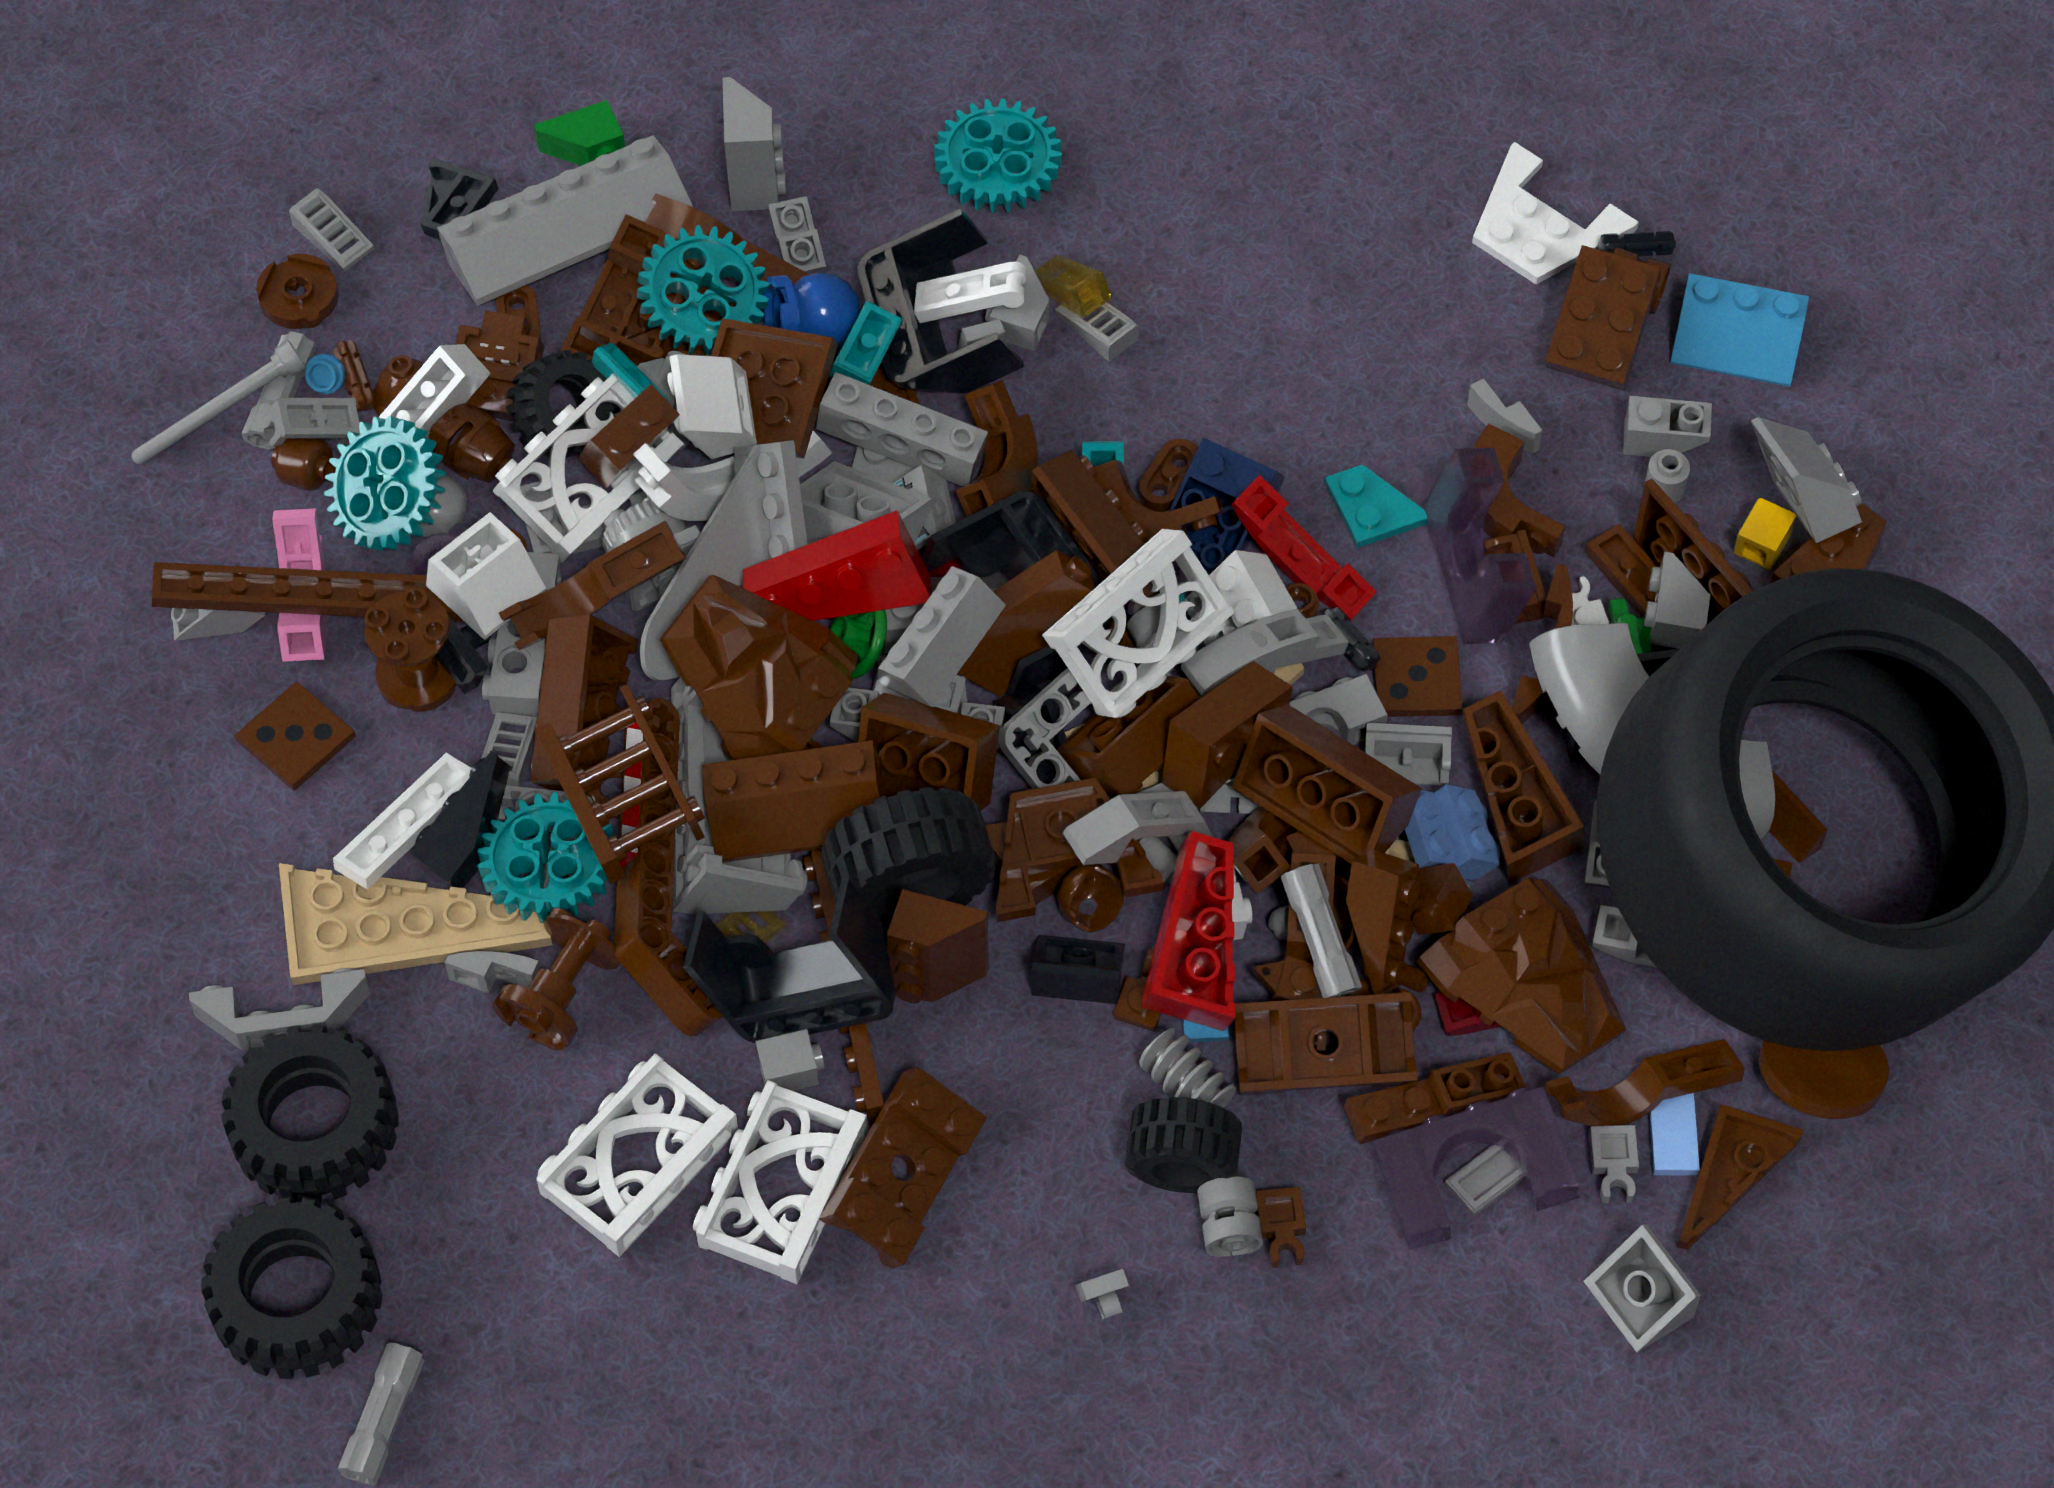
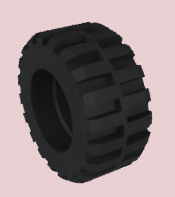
(913, 843)
(299, 1063)
(303, 1339)

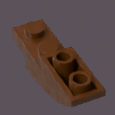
(1443, 1092)

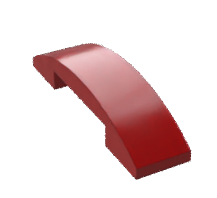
(1297, 552)

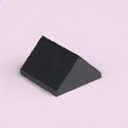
(1077, 969)

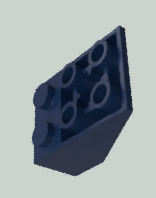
(1224, 475)

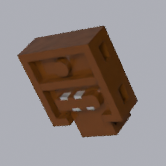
(504, 350)

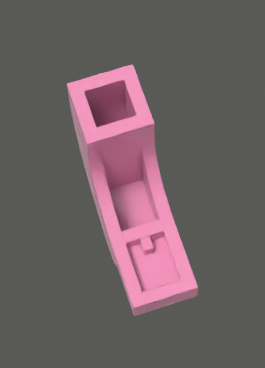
(300, 547)

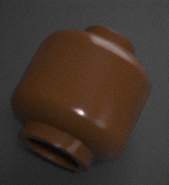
(303, 462)

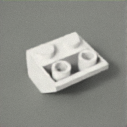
(712, 403)
(483, 574)
(1251, 589)

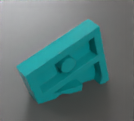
(1372, 506)

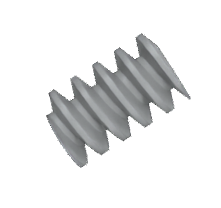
(1179, 1070)

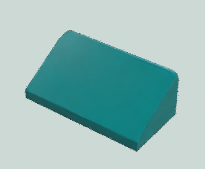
(866, 343)
(611, 360)

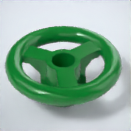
(855, 633)

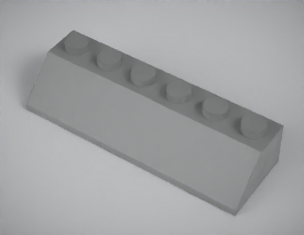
(557, 220)

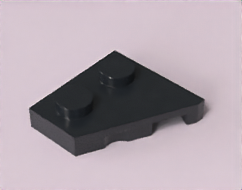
(453, 194)

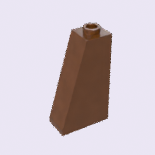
(1032, 606)

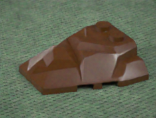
(613, 305)
(757, 668)
(1529, 972)

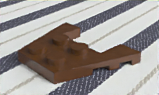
(1037, 845)

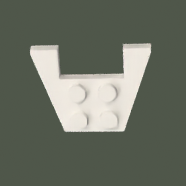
(1531, 233)

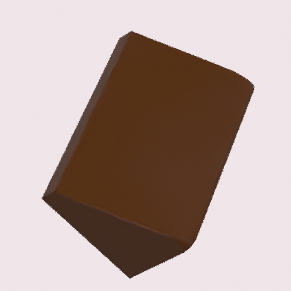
(1795, 824)

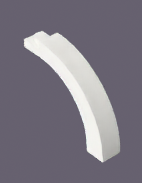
(696, 491)

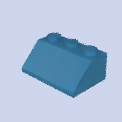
(1739, 329)

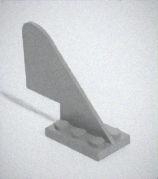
(751, 524)

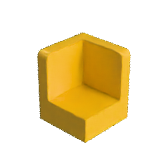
(1765, 533)

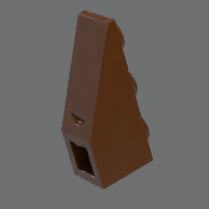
(1381, 908)

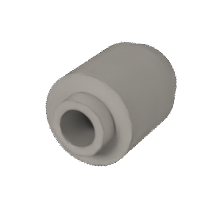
(1670, 471)

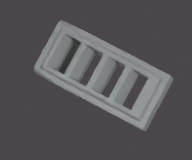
(315, 211)
(1107, 346)
(523, 751)

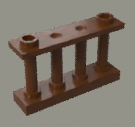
(596, 815)

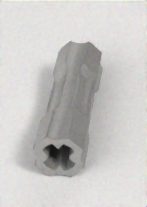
(279, 387)
(1310, 901)
(370, 1442)

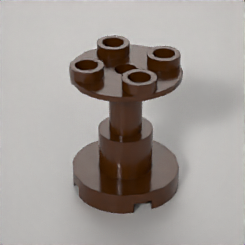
(406, 636)
(544, 1002)

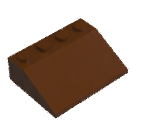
(1666, 528)

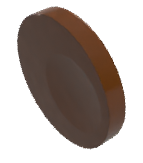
(1825, 1081)

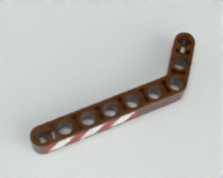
(646, 894)

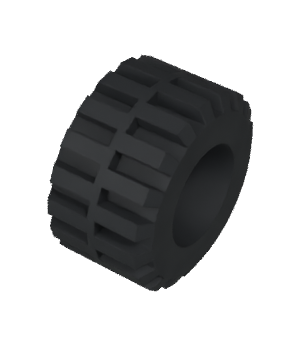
(532, 391)
(1182, 1143)

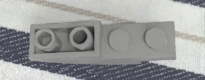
(1270, 642)

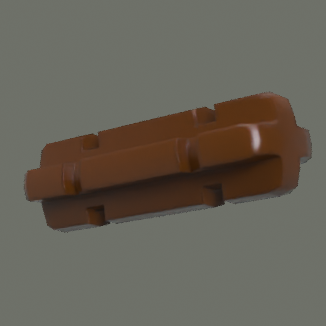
(355, 375)

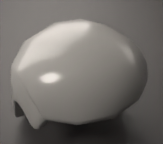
(452, 511)

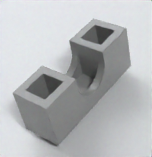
(1344, 707)

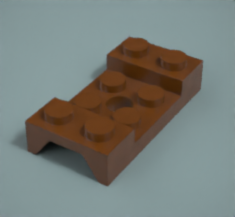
(1279, 1052)
(929, 1132)

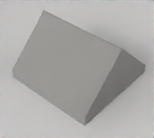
(1643, 1289)

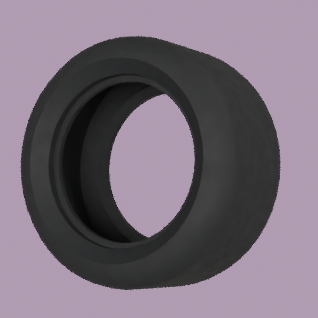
(1709, 896)

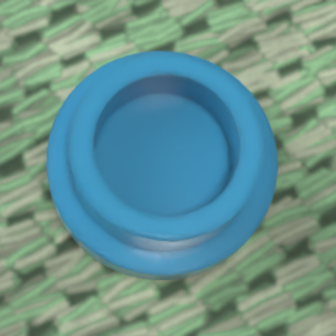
(325, 373)

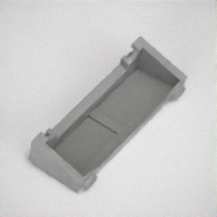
(699, 875)

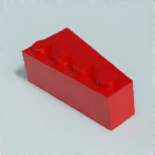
(846, 573)
(1194, 949)

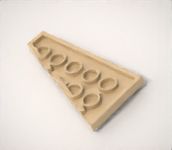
(390, 924)

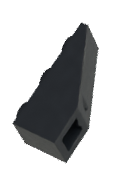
(456, 835)

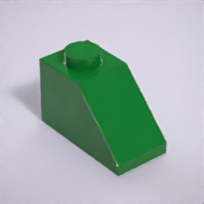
(580, 134)

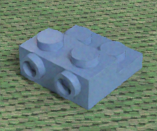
(1452, 829)

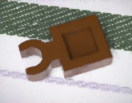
(1282, 1219)

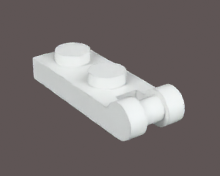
(971, 291)

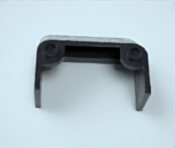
(918, 352)
(1010, 539)
(801, 987)

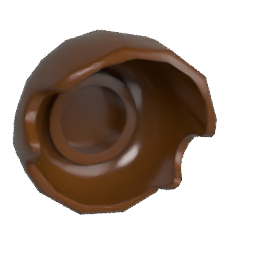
(1091, 882)

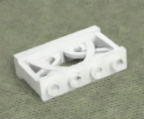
(576, 521)
(1169, 648)
(636, 1212)
(797, 1237)

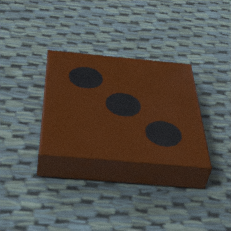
(1418, 676)
(295, 736)

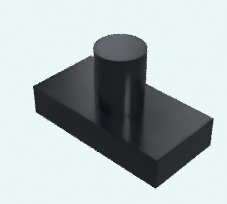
(461, 658)

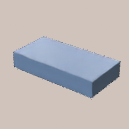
(1674, 1137)

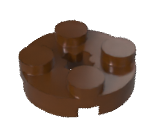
(297, 311)

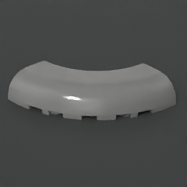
(1591, 680)

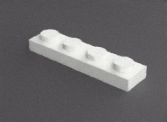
(400, 823)

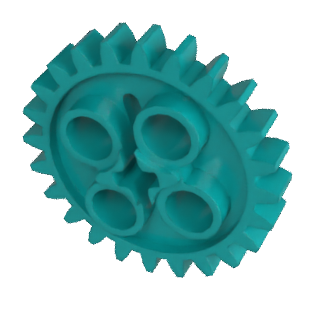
(997, 155)
(718, 260)
(385, 483)
(510, 856)

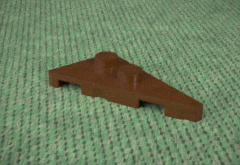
(1736, 1159)

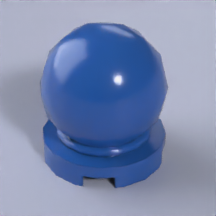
(813, 305)

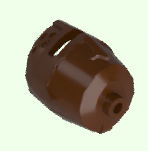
(479, 449)

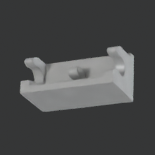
(312, 419)
(1412, 751)

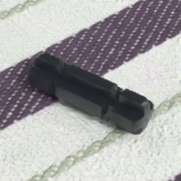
(1639, 242)
(1358, 646)

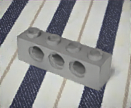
(901, 429)
(519, 691)

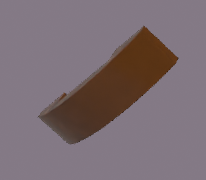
(1558, 607)

